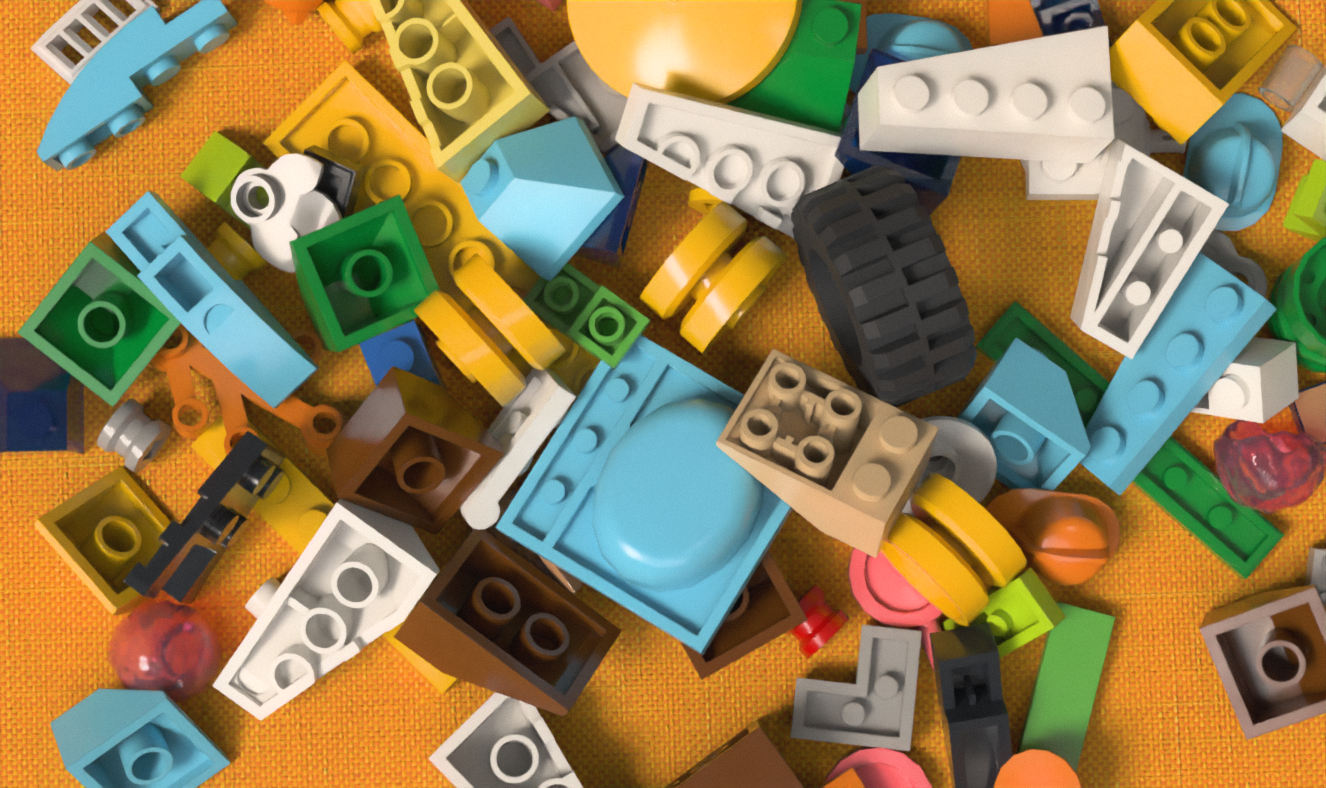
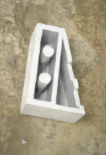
(1139, 246)

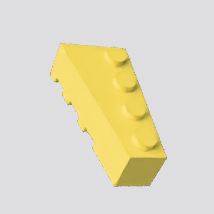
(457, 78)

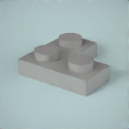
(875, 708)

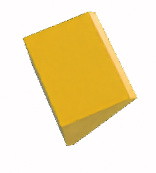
(106, 535)

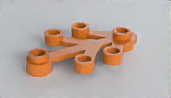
(230, 388)

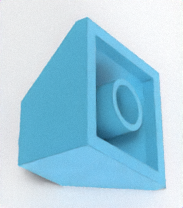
(543, 192)
(1029, 419)
(135, 742)

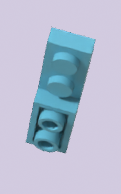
(109, 90)
(210, 302)

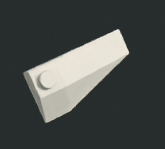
(340, 595)

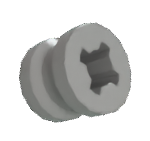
(133, 435)

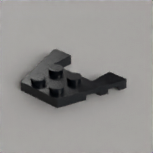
(213, 524)

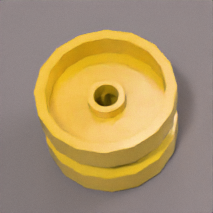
(707, 272)
(489, 330)
(952, 549)

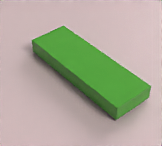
(1066, 683)

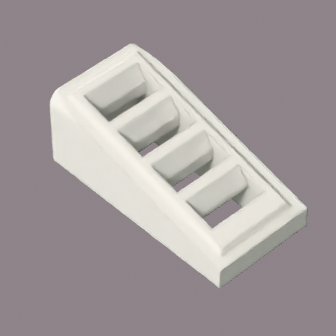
(65, 31)

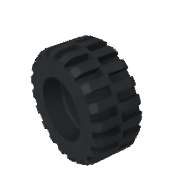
(884, 286)

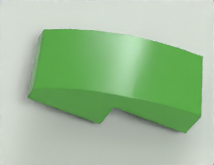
(587, 314)

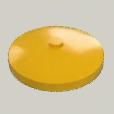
(684, 45)

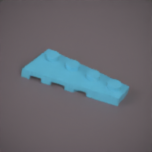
(1173, 369)

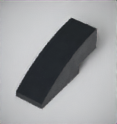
(971, 705)

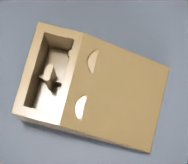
(829, 450)

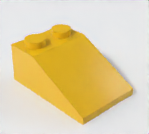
(1193, 56)

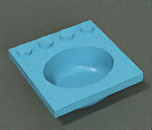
(645, 497)

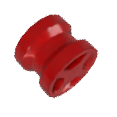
(821, 624)

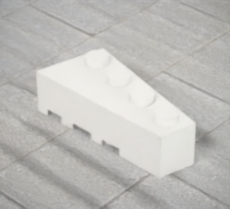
(998, 101)
(504, 748)

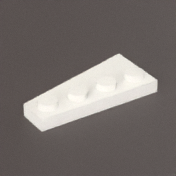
(730, 151)

